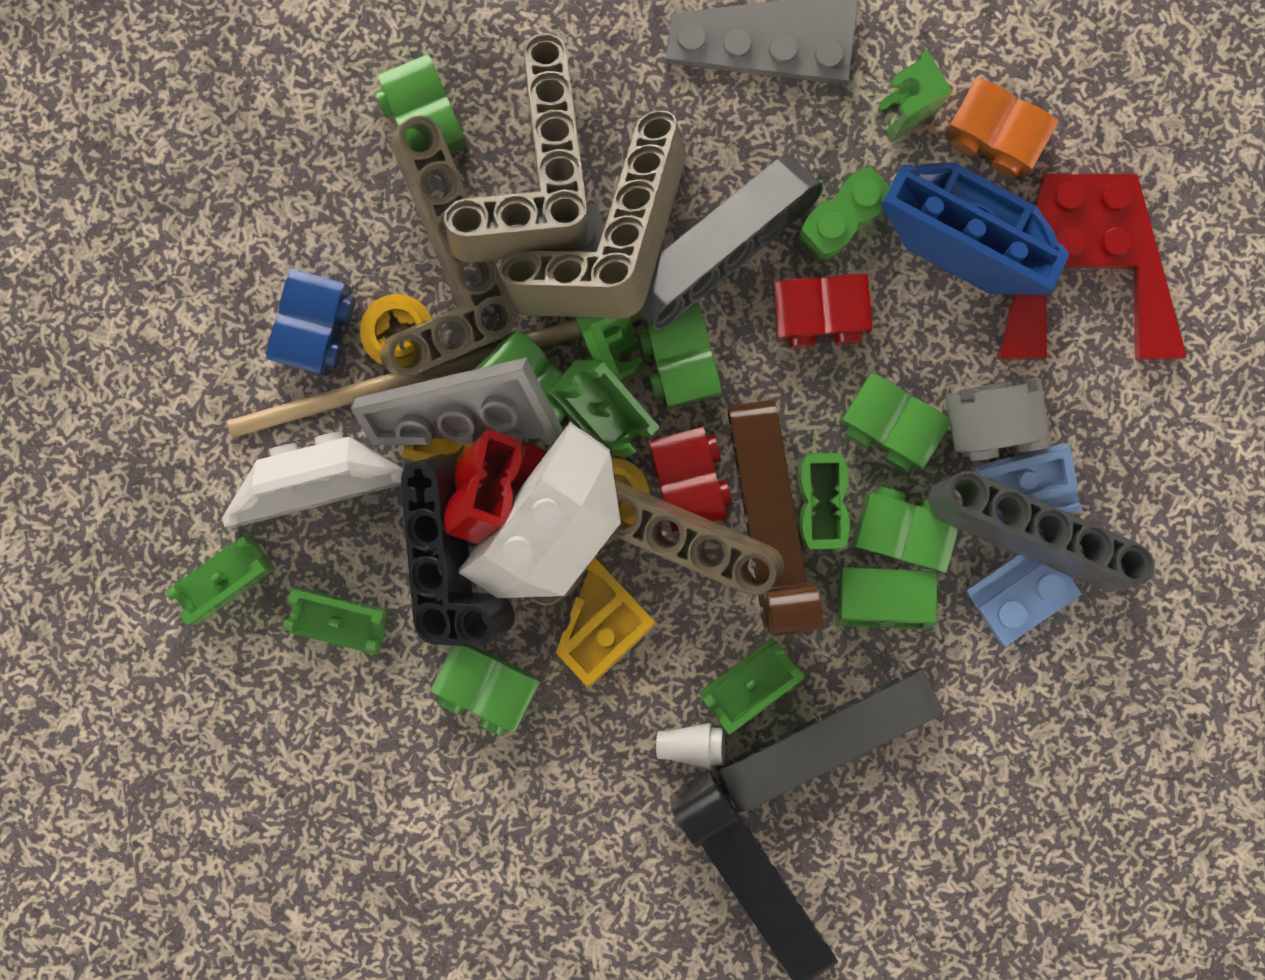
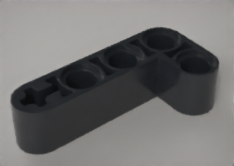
(425, 495)

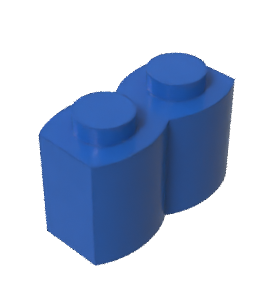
(310, 323)

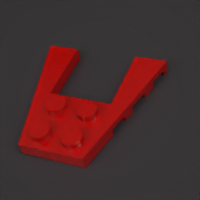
(1102, 227)

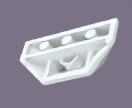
(310, 478)
(553, 525)

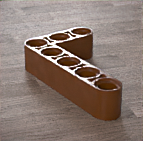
(768, 502)

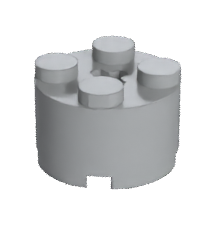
(998, 418)

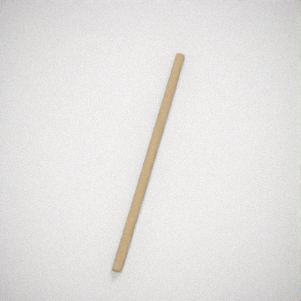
(347, 394)

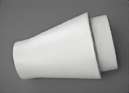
(693, 745)

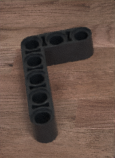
(716, 825)

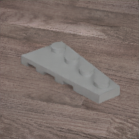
(768, 38)
(461, 408)

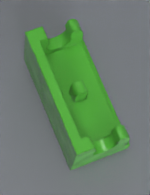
(919, 97)
(609, 340)
(602, 406)
(221, 580)
(887, 598)
(336, 620)
(751, 685)

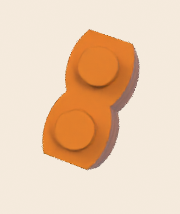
(1000, 128)

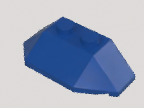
(974, 229)

